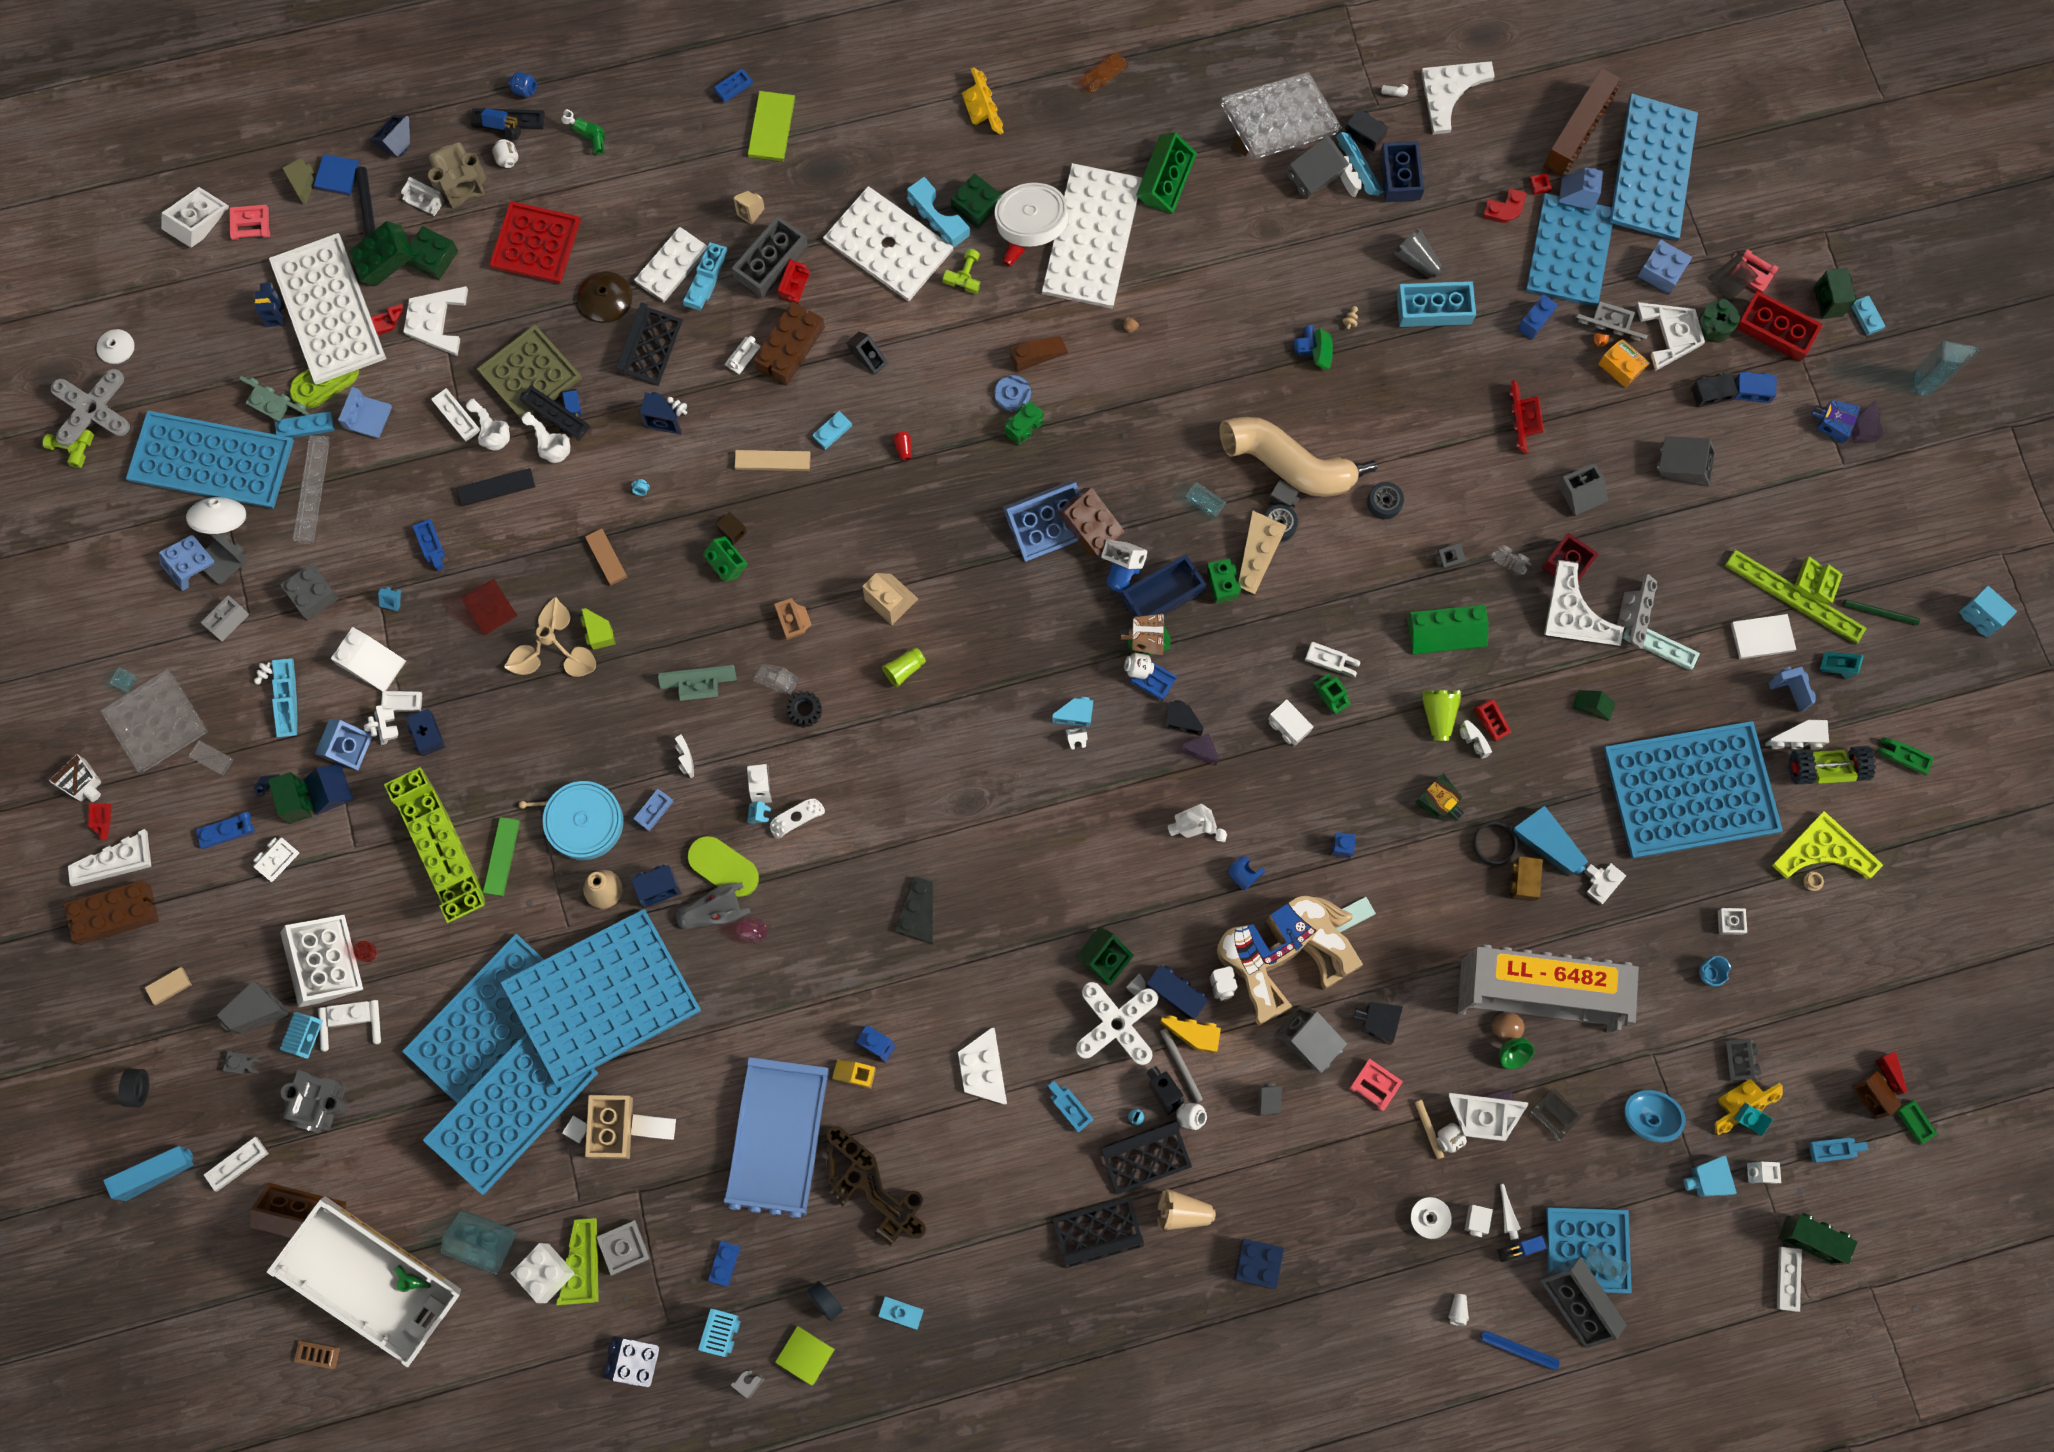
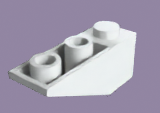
(1807, 734)

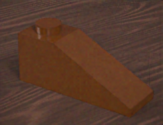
(1036, 352)

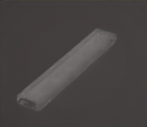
(311, 489)

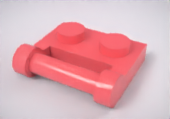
(249, 217)
(1763, 280)
(1378, 1078)

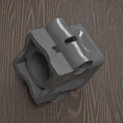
(313, 1102)

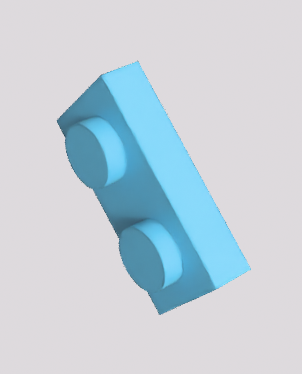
(1868, 315)
(832, 430)

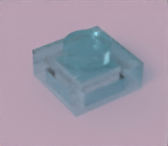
(123, 680)

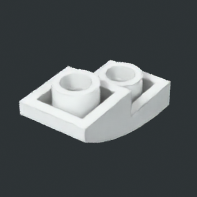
(1351, 180)
(1472, 734)
(686, 760)
(653, 1126)

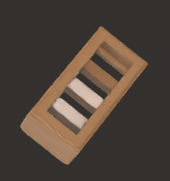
(332, 1359)

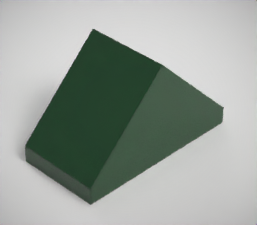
(1594, 703)

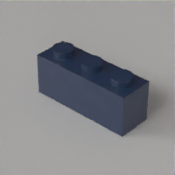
(1177, 992)

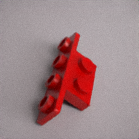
(1528, 416)

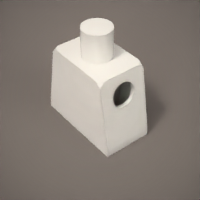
(1131, 557)

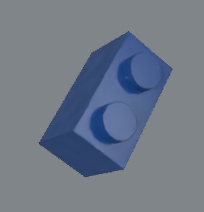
(1537, 317)
(1755, 387)

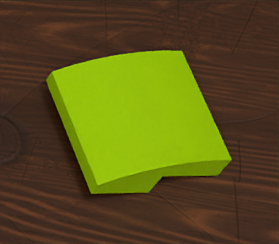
(1818, 581)
(805, 1355)

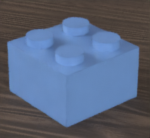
(1664, 266)

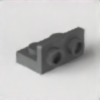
(1743, 1060)

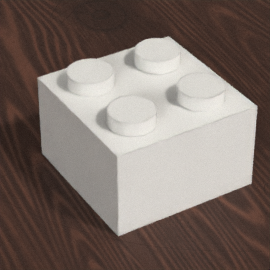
(542, 1273)

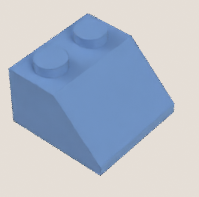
(1581, 188)
(343, 744)

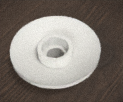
(120, 351)
(1440, 1214)

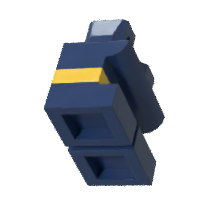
(269, 306)

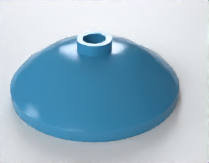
(1654, 1116)

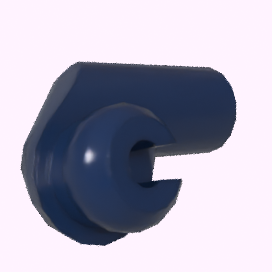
(263, 785)

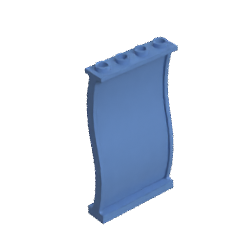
(776, 1137)

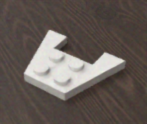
(427, 317)
(1679, 329)

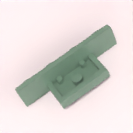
(268, 402)
(697, 682)

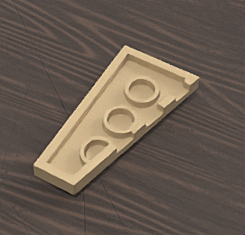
(1260, 547)

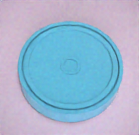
(583, 820)

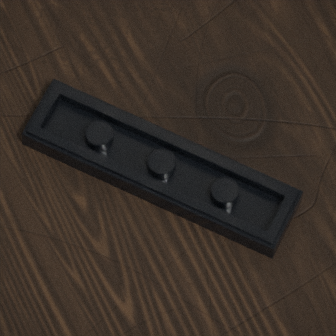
(526, 118)
(554, 413)
(496, 487)

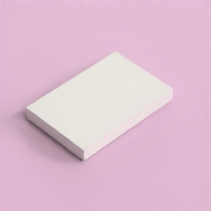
(1763, 636)

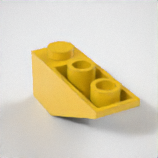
(1199, 1037)

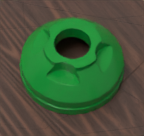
(1517, 1056)

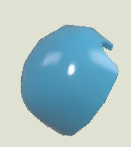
(1714, 970)

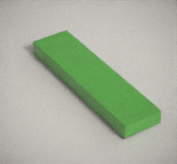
(501, 857)

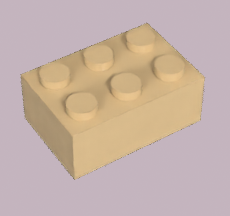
(609, 1127)

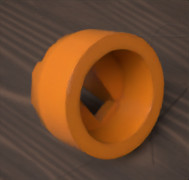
(1601, 339)

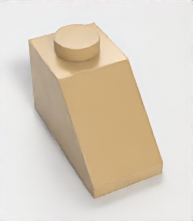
(749, 206)

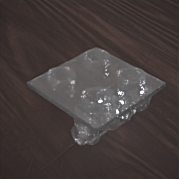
(1519, 566)

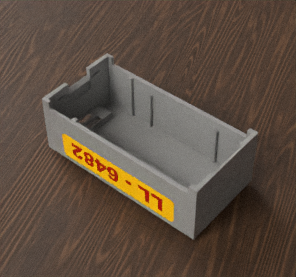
(1549, 986)

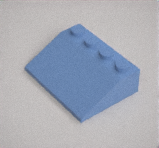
(1036, 521)

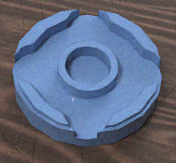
(1012, 392)

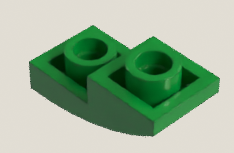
(1324, 349)

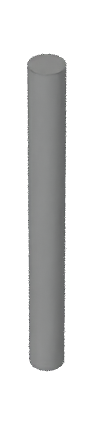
(1181, 1065)

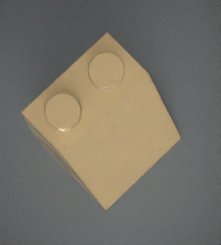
(888, 596)

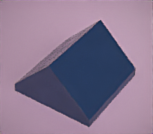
(328, 788)

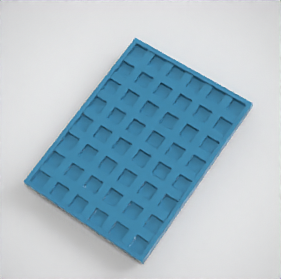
(600, 998)

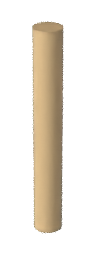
(1429, 1129)

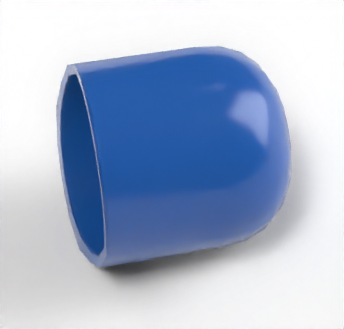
(1119, 577)
(1242, 874)

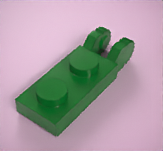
(1906, 755)

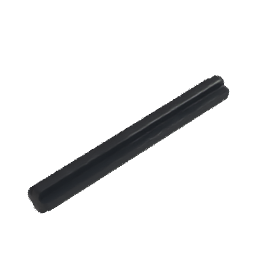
(365, 200)

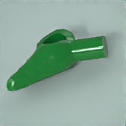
(409, 1281)

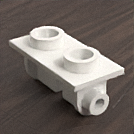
(743, 354)

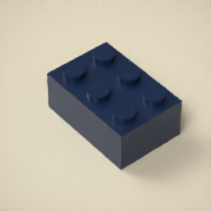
(1402, 171)

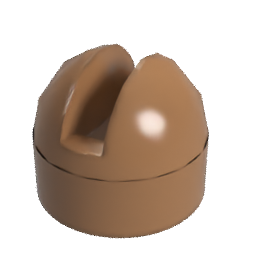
(1130, 324)

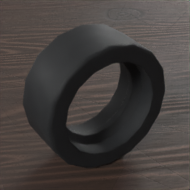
(133, 1087)

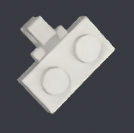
(1603, 882)

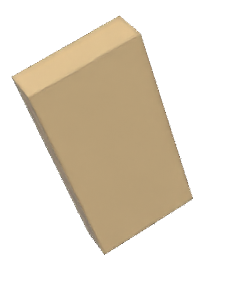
(168, 986)

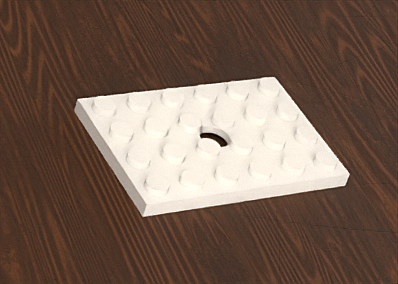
(900, 267)

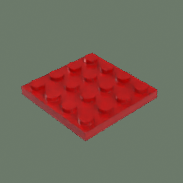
(535, 242)

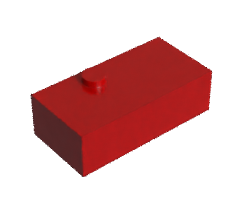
(1779, 326)

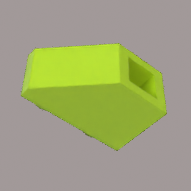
(599, 630)

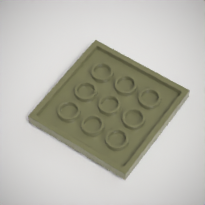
(528, 362)

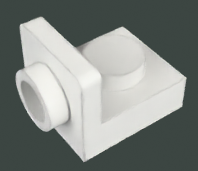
(1764, 1172)

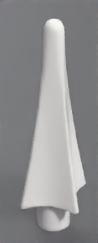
(1510, 1222)

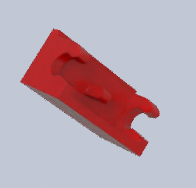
(793, 281)

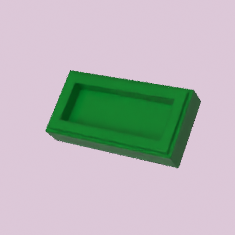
(1916, 1122)

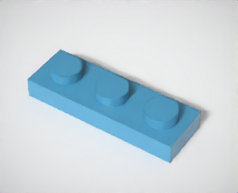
(305, 425)

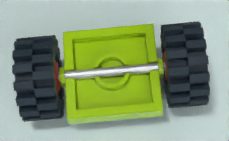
(1832, 765)

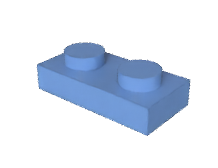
(653, 810)

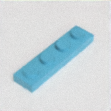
(1359, 163)

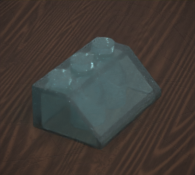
(478, 1241)

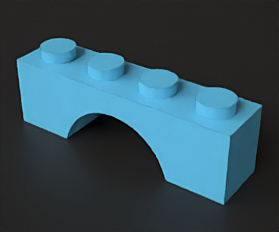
(952, 228)

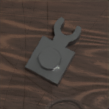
(239, 1062)

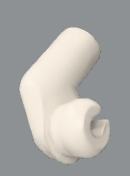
(1400, 91)

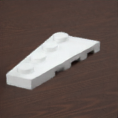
(122, 858)

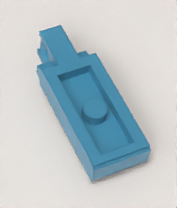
(1070, 1106)
(1835, 1149)

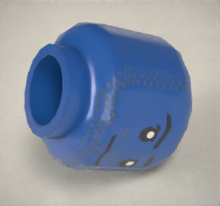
(522, 84)

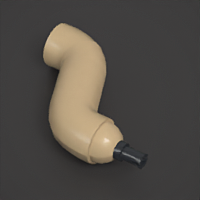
(1289, 458)

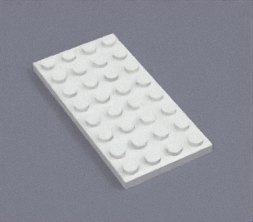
(1093, 246)
(327, 308)

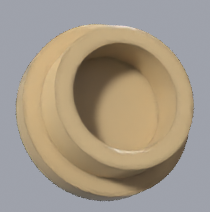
(1813, 881)

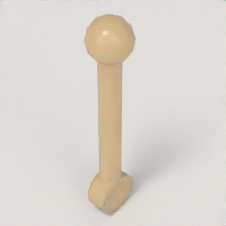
(522, 804)

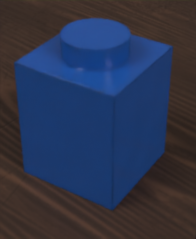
(1343, 845)

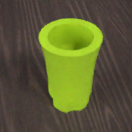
(903, 666)

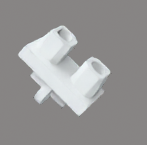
(381, 717)

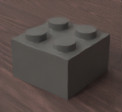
(309, 591)

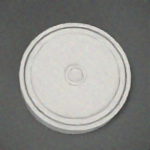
(1031, 214)

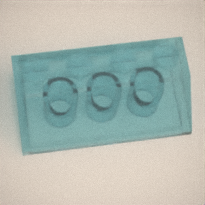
(1942, 366)

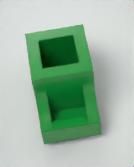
(1332, 693)

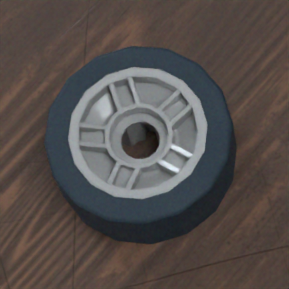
(1287, 516)

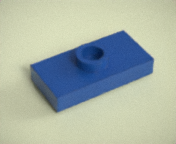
(733, 85)

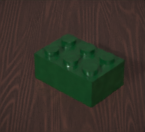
(381, 253)
(1818, 1239)

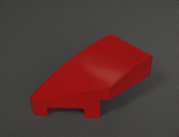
(387, 321)
(100, 818)

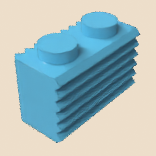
(301, 1035)

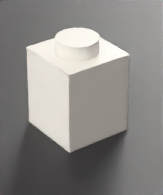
(1478, 1220)

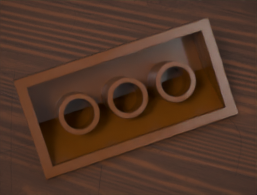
(283, 1209)

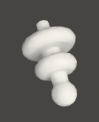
(680, 409)
(263, 673)

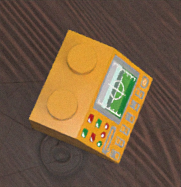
(1623, 362)

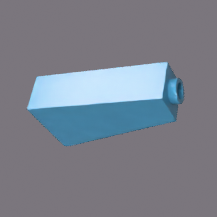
(1550, 841)
(148, 1174)

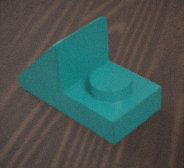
(1843, 663)
(1753, 1119)

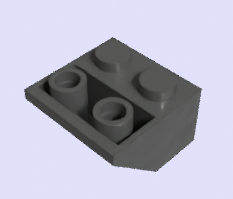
(1584, 489)

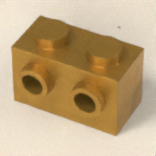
(1526, 878)

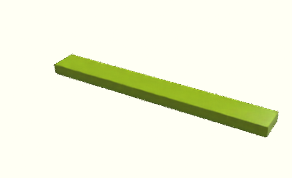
(1787, 593)

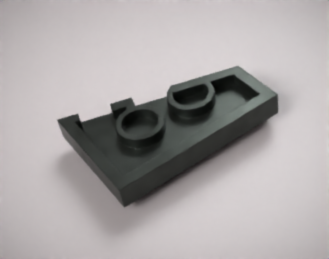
(917, 913)

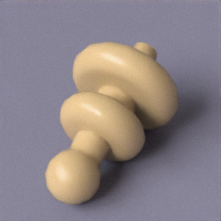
(1351, 318)

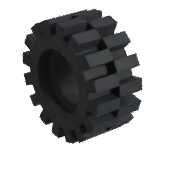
(804, 698)

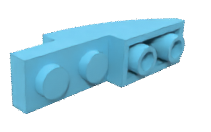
(706, 277)

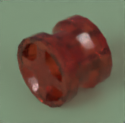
(361, 949)

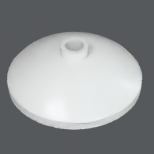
(216, 515)

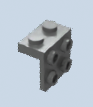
(226, 558)

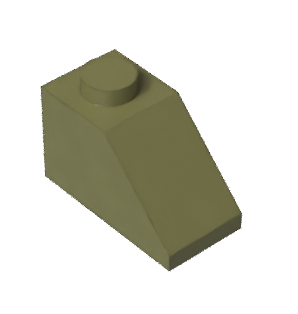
(300, 178)

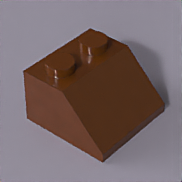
(1877, 1095)

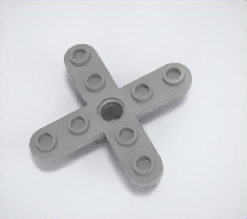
(85, 406)

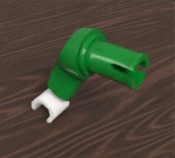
(586, 130)

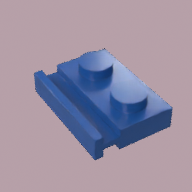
(1157, 683)

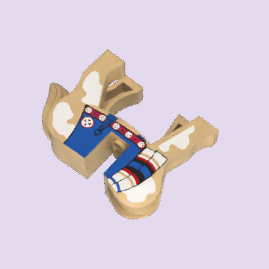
(1296, 927)

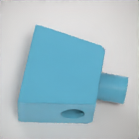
(1711, 1179)

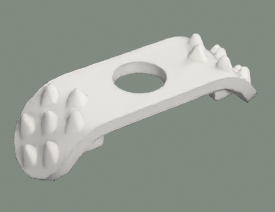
(783, 824)

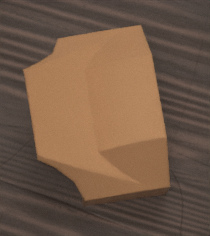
(792, 618)

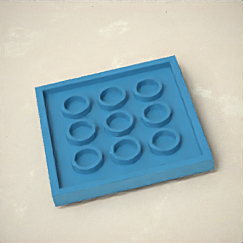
(1575, 1230)

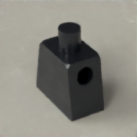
(1379, 1020)
(1169, 1096)

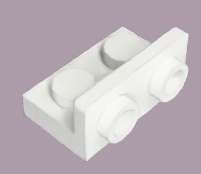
(275, 859)

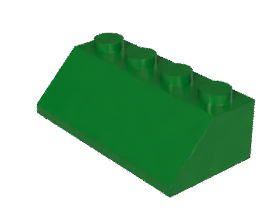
(1166, 173)
(1448, 629)

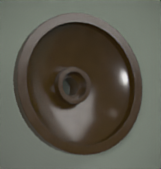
(608, 305)

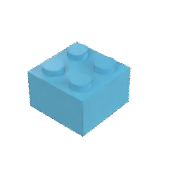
(1987, 611)

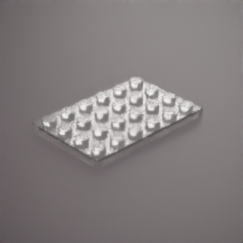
(1280, 115)

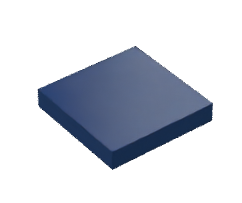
(336, 174)

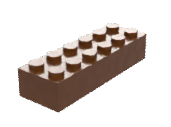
(1582, 123)

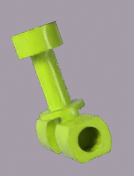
(963, 277)
(75, 450)

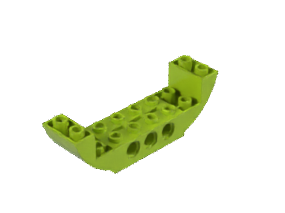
(437, 844)

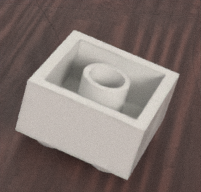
(1732, 921)

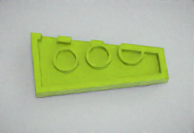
(584, 1262)

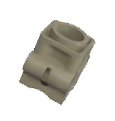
(456, 174)

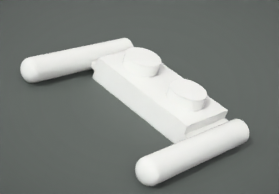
(348, 1015)

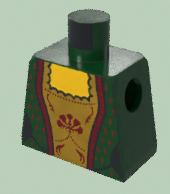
(1441, 799)

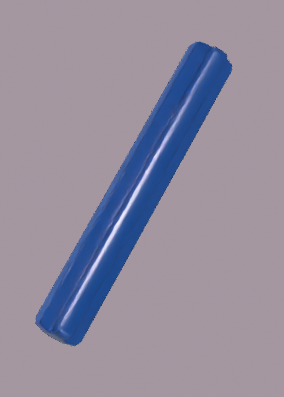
(1519, 1350)

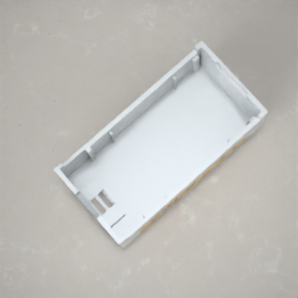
(351, 1276)

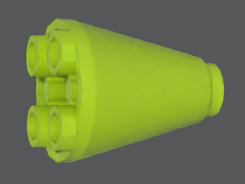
(1441, 712)

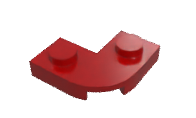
(1505, 211)

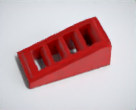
(1479, 710)
(1892, 1071)

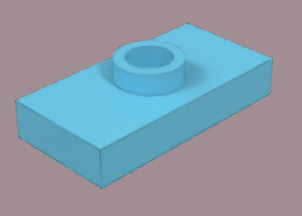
(901, 1313)

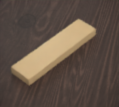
(772, 460)

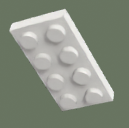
(671, 264)

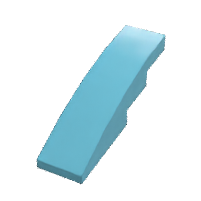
(284, 697)

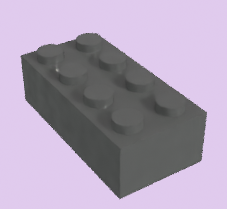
(769, 256)

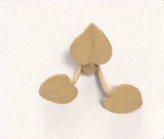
(553, 616)

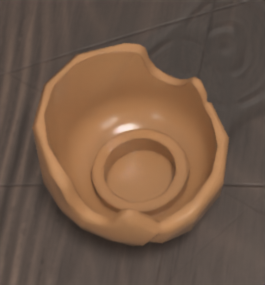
(1507, 1026)

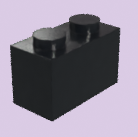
(1366, 129)
(1714, 389)

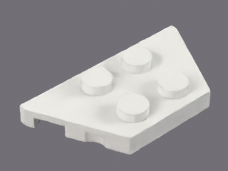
(982, 1068)
(1486, 1116)

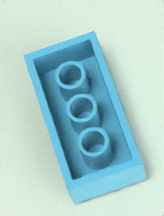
(1436, 304)

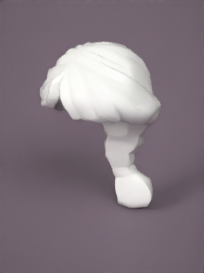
(493, 434)
(550, 446)

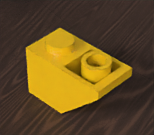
(854, 1073)

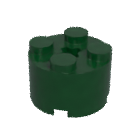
(1718, 320)

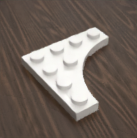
(1444, 87)
(1571, 616)

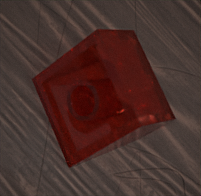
(489, 607)

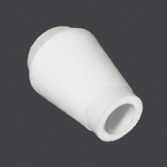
(1459, 1310)

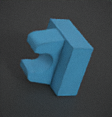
(389, 599)

